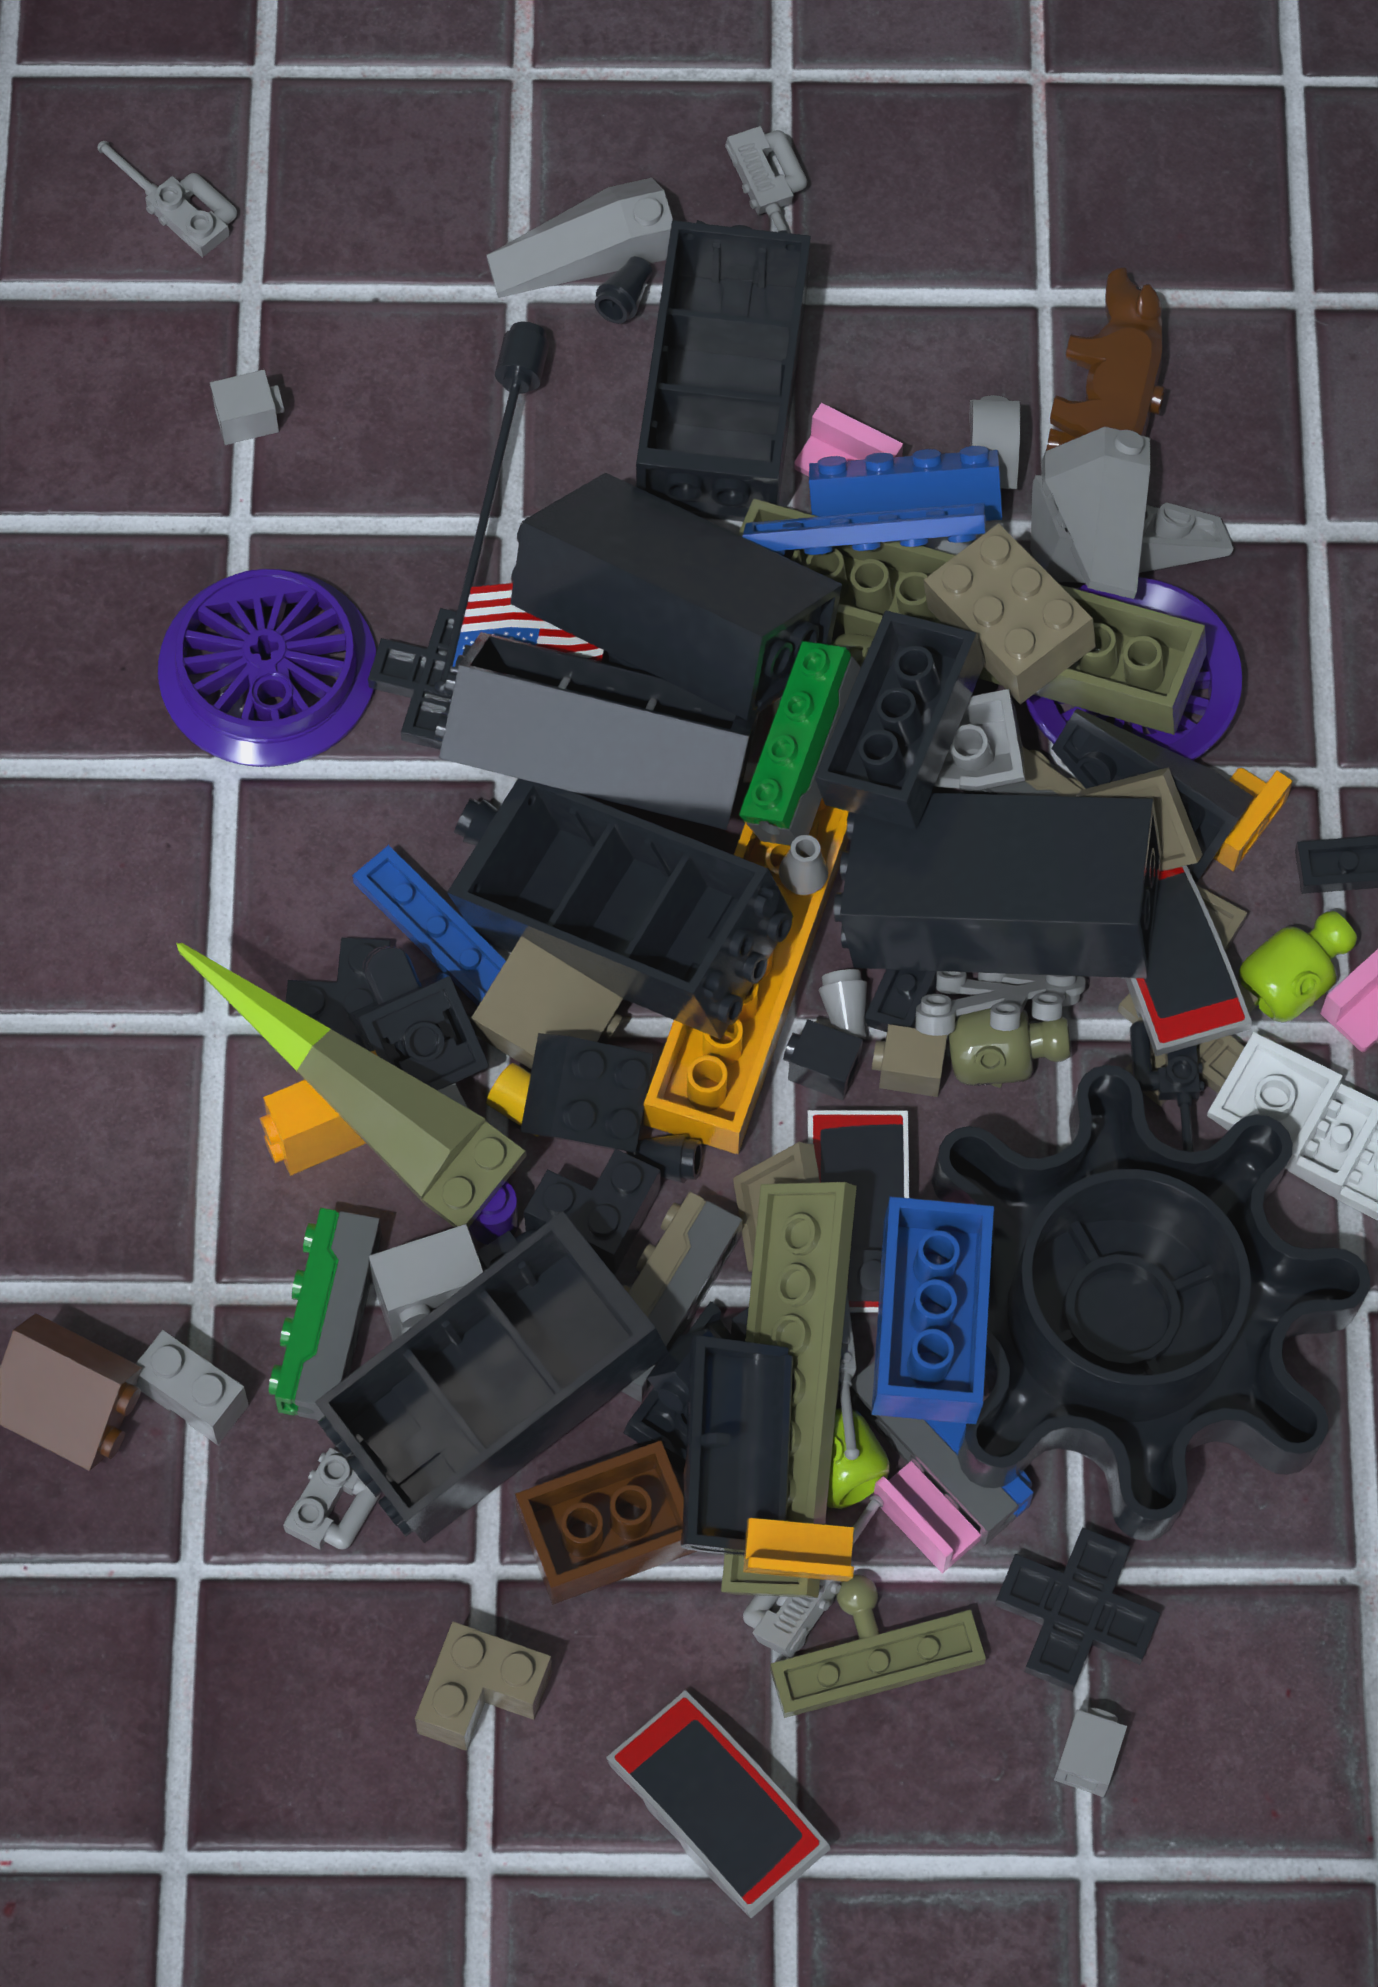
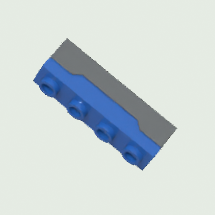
(934, 1450)

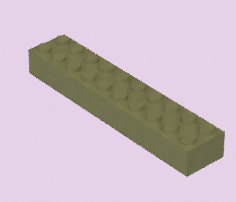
(1135, 672)

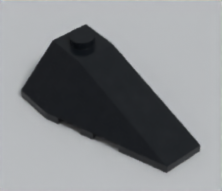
(1106, 753)

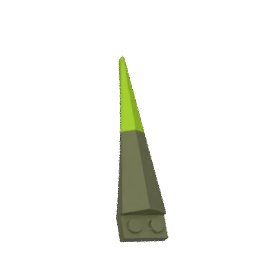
(423, 1136)

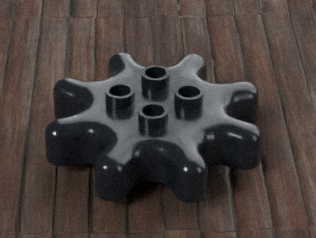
(1142, 1302)

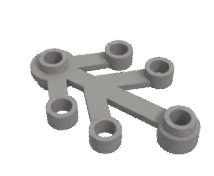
(1049, 993)

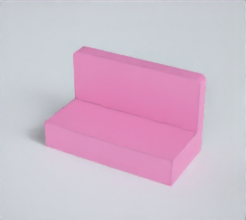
(842, 436)
(1354, 1005)
(926, 1516)

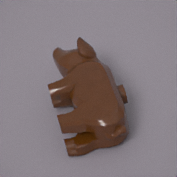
(1121, 364)

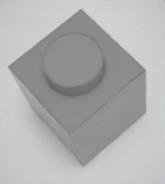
(246, 406)
(1091, 1751)

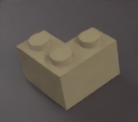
(477, 1671)

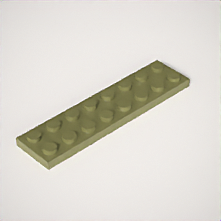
(801, 1306)

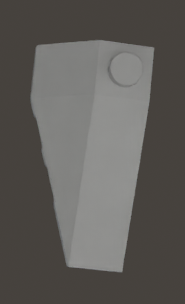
(587, 240)
(1102, 503)
(1170, 538)
(986, 746)

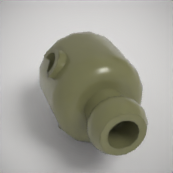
(998, 1057)

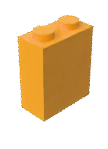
(304, 1128)

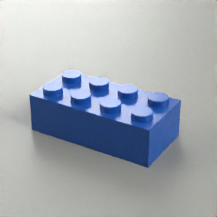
(933, 1310)

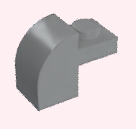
(997, 427)

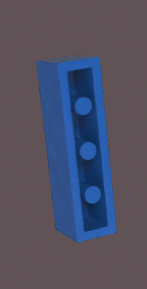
(906, 482)

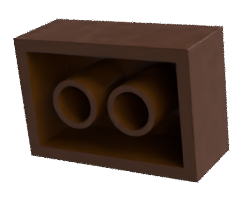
(604, 1522)

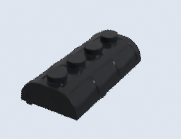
(735, 1441)

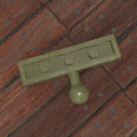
(877, 1659)

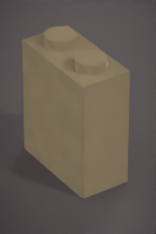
(542, 996)

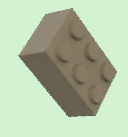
(1017, 609)

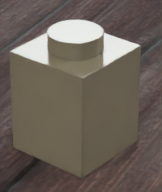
(910, 1061)

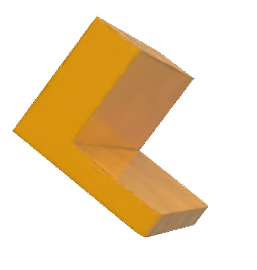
(1260, 812)
(798, 1549)

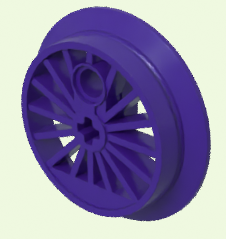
(1220, 676)
(278, 733)

